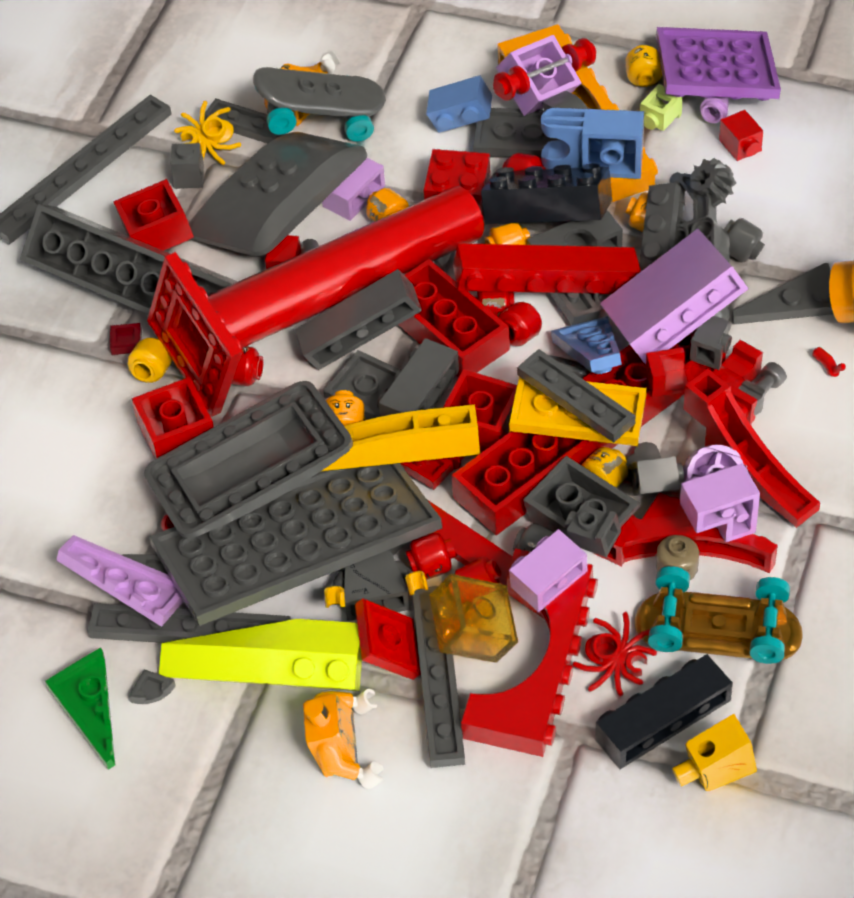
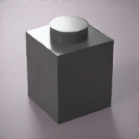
(187, 165)

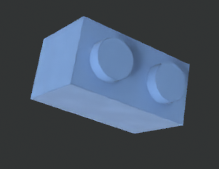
(459, 104)

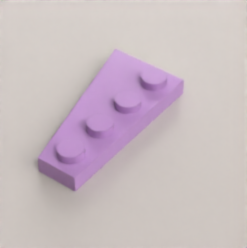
(125, 579)

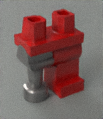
(740, 371)

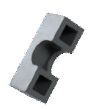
(582, 233)

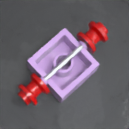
(542, 71)

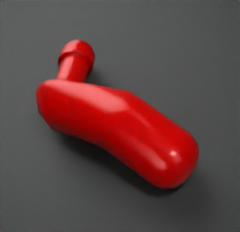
(828, 362)

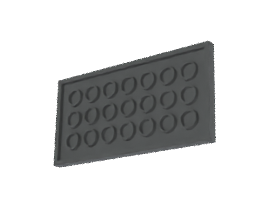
(296, 538)

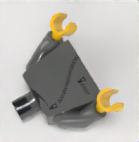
(376, 580)

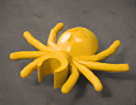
(210, 132)

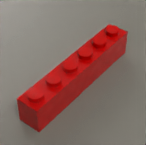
(543, 268)

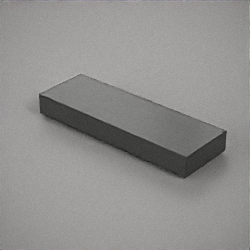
(244, 121)

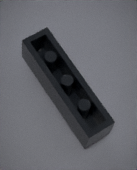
(663, 710)

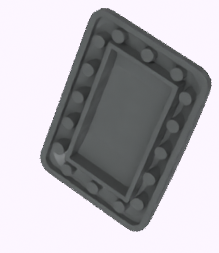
(275, 192)
(248, 460)

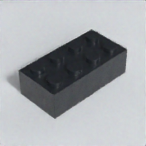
(547, 194)

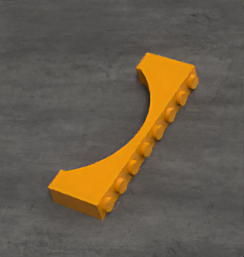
(594, 97)

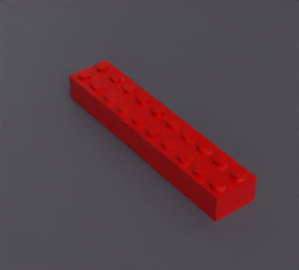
(507, 471)

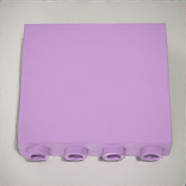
(674, 295)

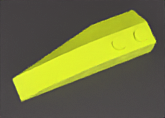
(276, 654)

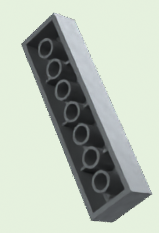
(103, 258)

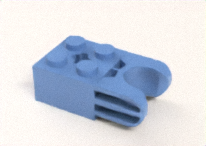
(594, 136)

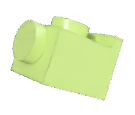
(658, 113)

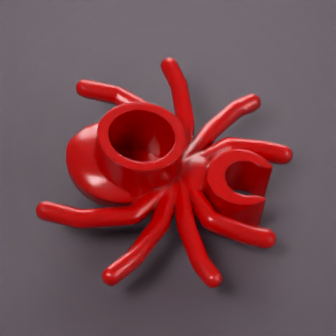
(615, 654)

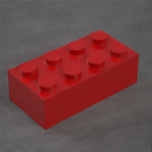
(455, 319)

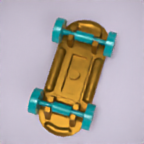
(720, 623)

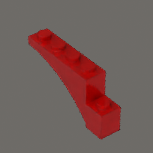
(714, 406)
(667, 518)

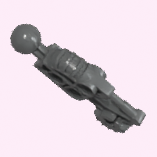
(707, 188)

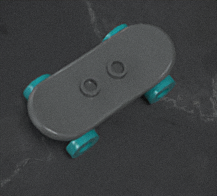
(319, 94)

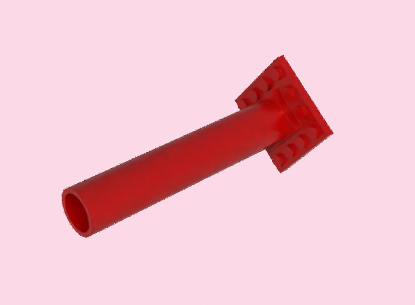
(209, 331)

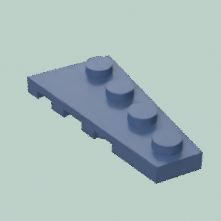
(590, 344)

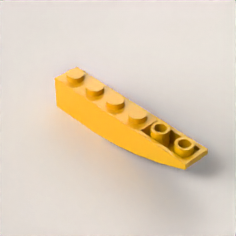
(412, 437)

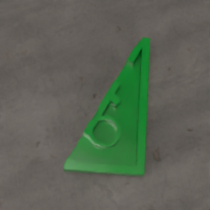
(85, 699)

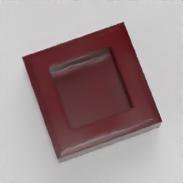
(124, 338)

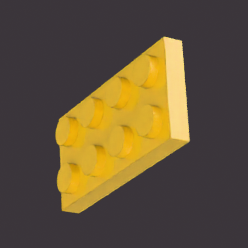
(541, 415)

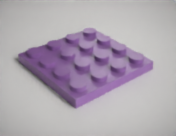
(717, 63)

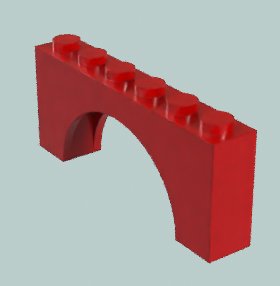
(525, 714)

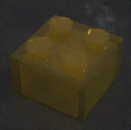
(473, 618)

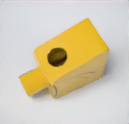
(717, 756)

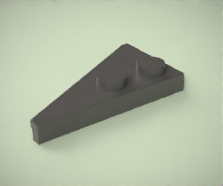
(798, 298)

